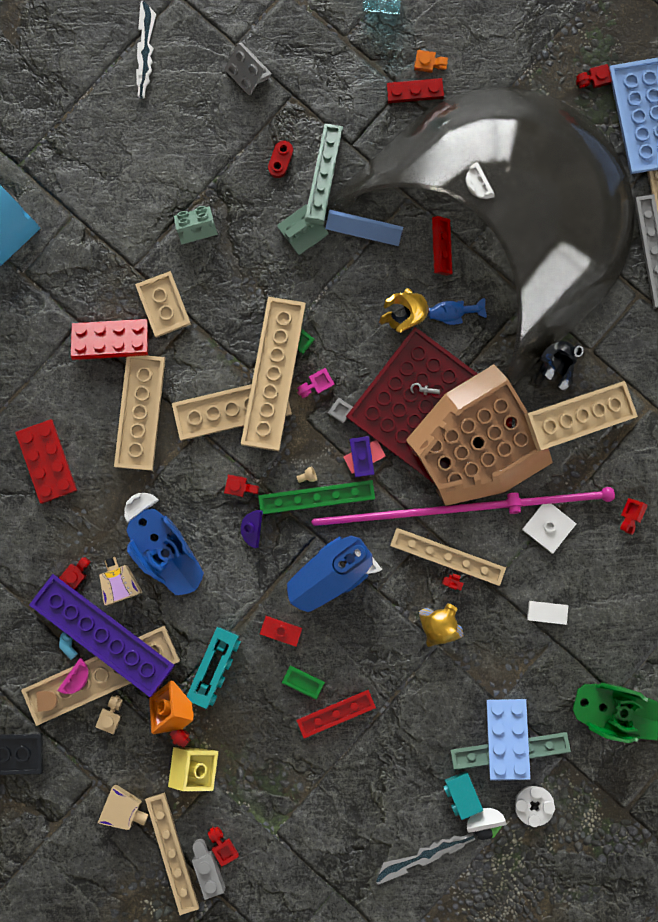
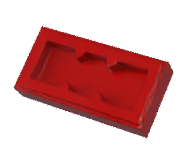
(280, 631)

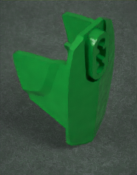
(626, 712)

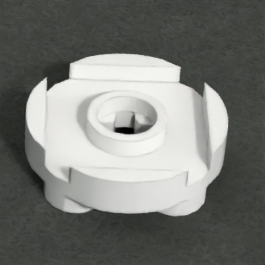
(534, 817)

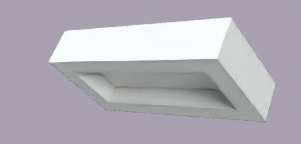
(547, 612)

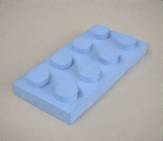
(508, 739)

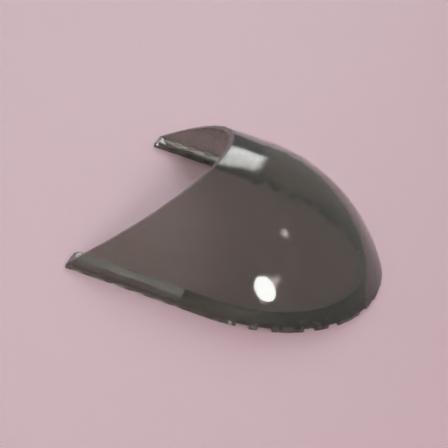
(556, 206)

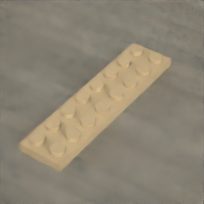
(273, 374)
(100, 682)

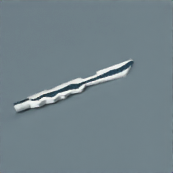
(144, 49)

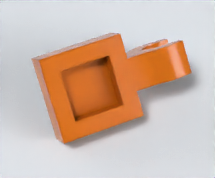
(426, 61)

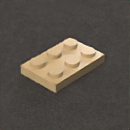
(163, 304)

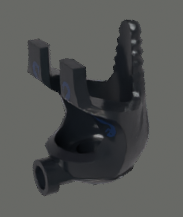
(561, 358)

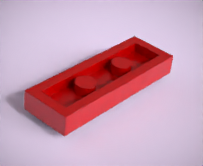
(415, 90)
(442, 245)

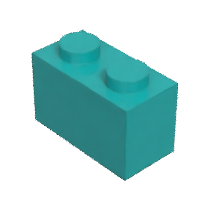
(463, 794)

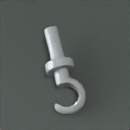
(425, 389)

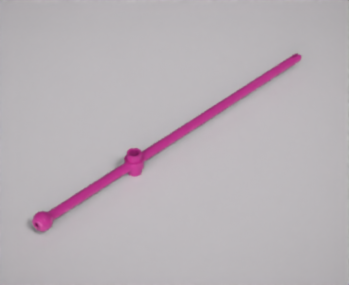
(513, 503)

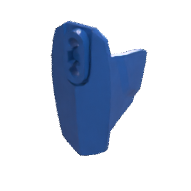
(167, 558)
(325, 578)

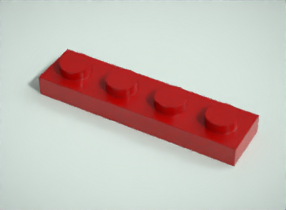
(336, 713)

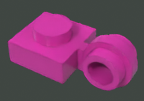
(319, 381)

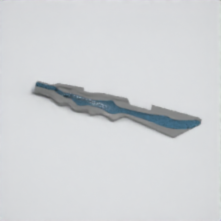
(425, 856)

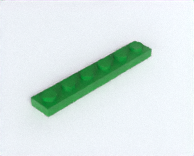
(317, 497)

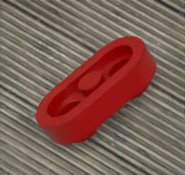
(280, 158)

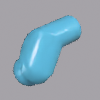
(65, 645)

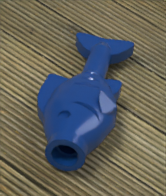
(451, 312)

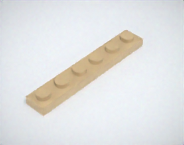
(448, 556)
(172, 853)

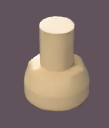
(309, 475)

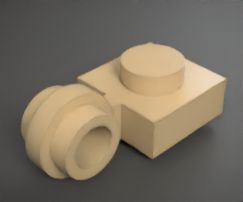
(109, 719)

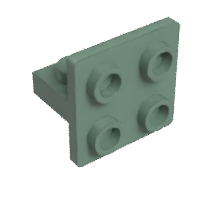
(195, 224)
(299, 233)

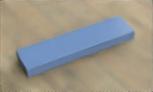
(364, 227)

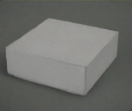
(340, 410)

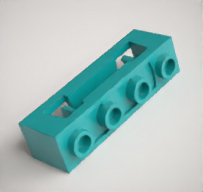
(200, 698)

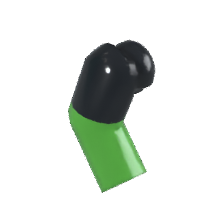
(487, 833)

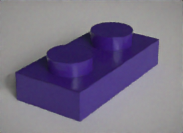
(362, 456)

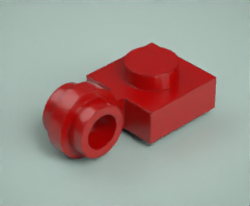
(597, 75)
(180, 737)
(224, 851)

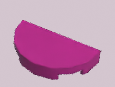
(76, 678)

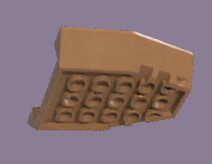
(472, 411)

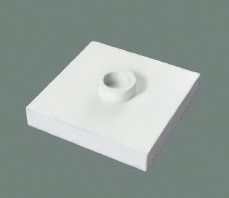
(549, 527)

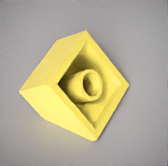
(193, 769)

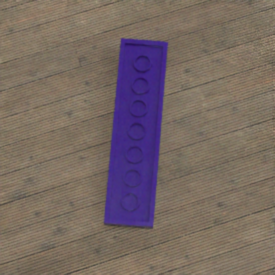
(102, 635)

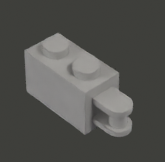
(207, 870)

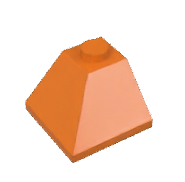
(170, 709)

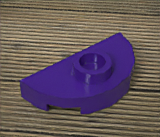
(251, 528)

